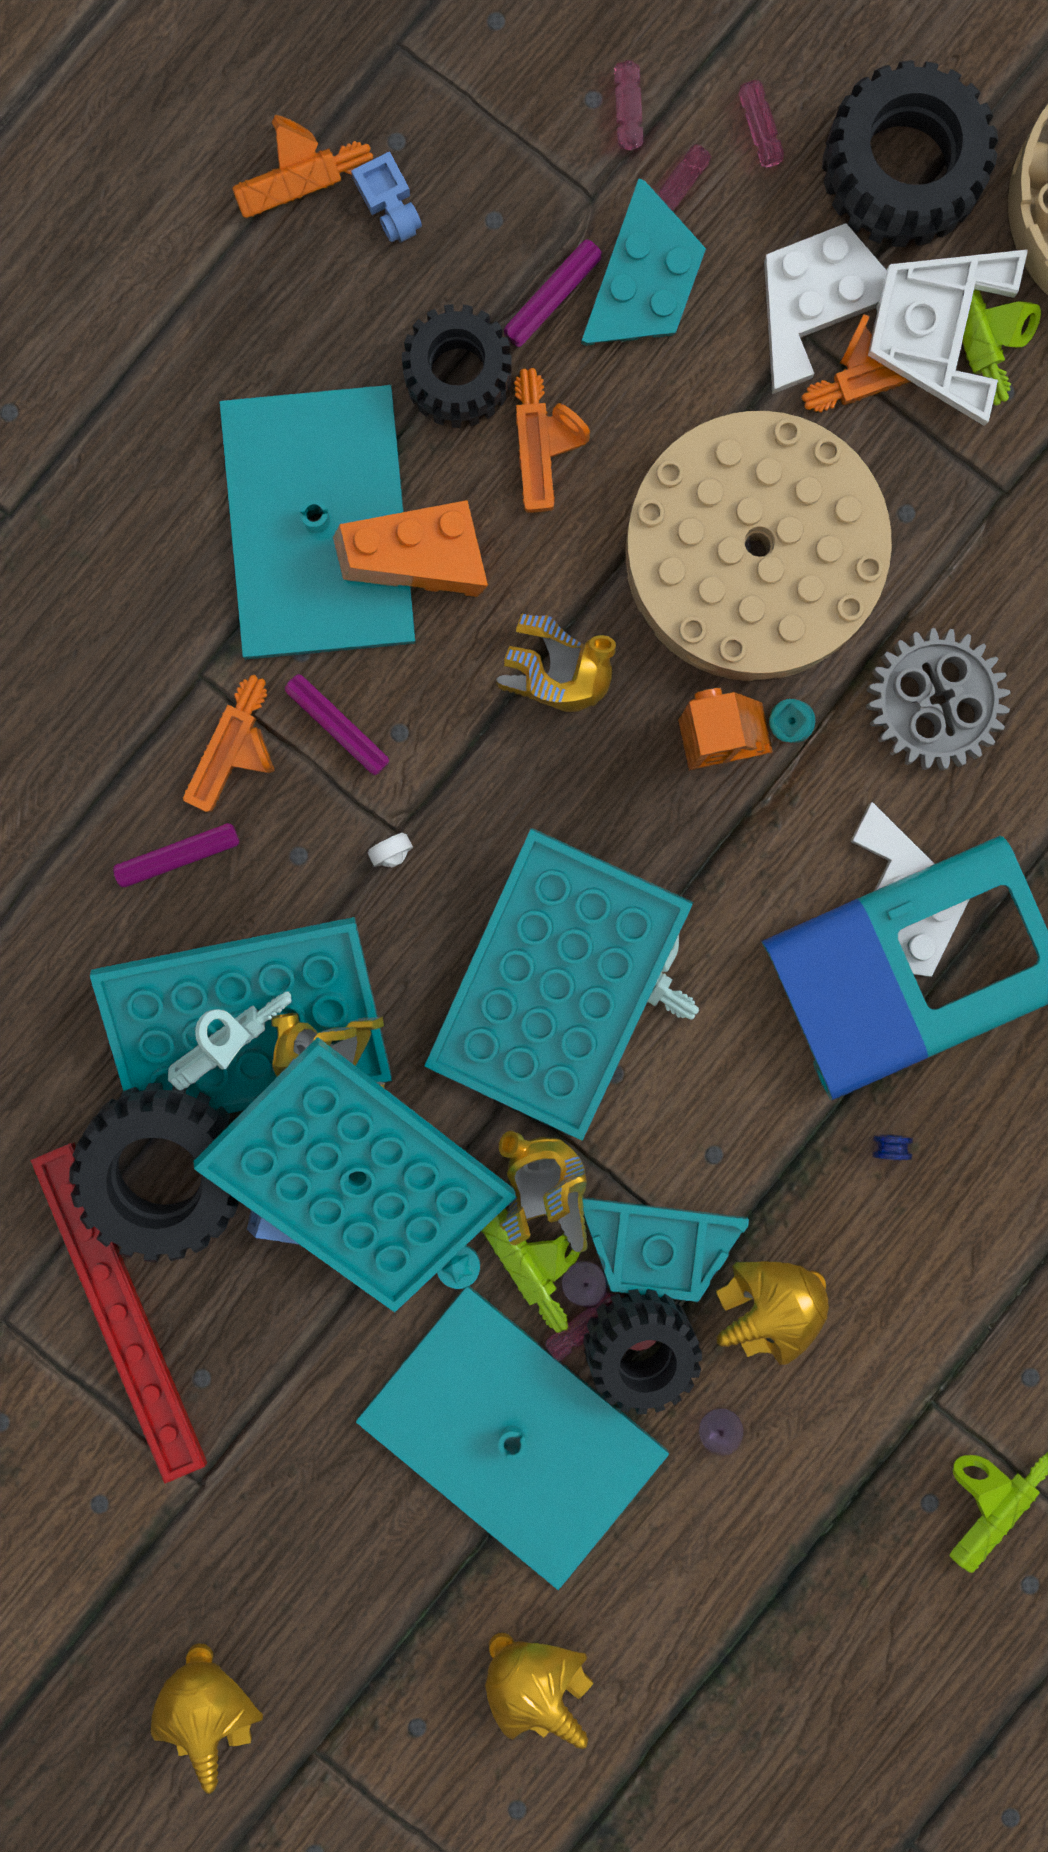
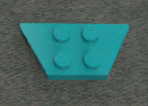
(646, 274)
(660, 1246)

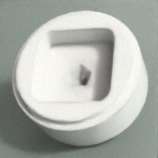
(390, 851)

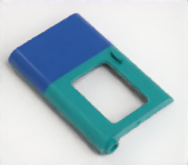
(859, 990)

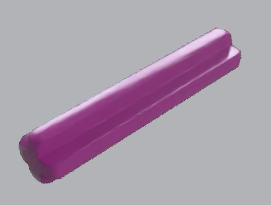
(552, 293)
(336, 724)
(176, 855)

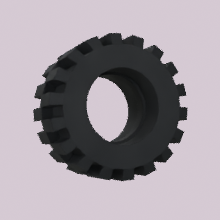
(450, 332)
(649, 1381)

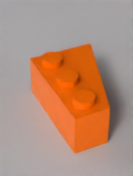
(414, 548)
(723, 729)

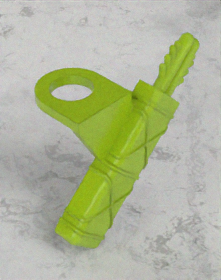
(989, 330)
(534, 1268)
(1000, 1504)

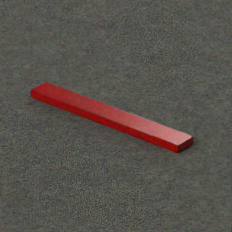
(122, 1325)

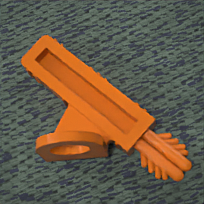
(299, 169)
(859, 381)
(541, 439)
(231, 746)

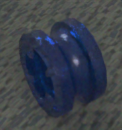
(892, 1147)

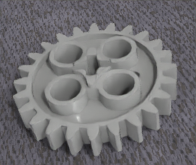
(975, 687)

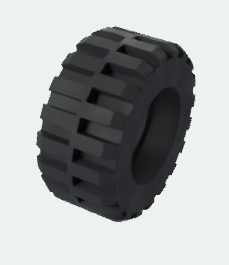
(931, 104)
(117, 1210)

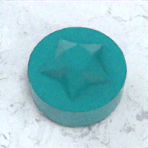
(792, 721)
(461, 1269)

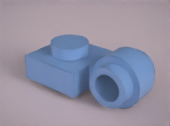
(385, 188)

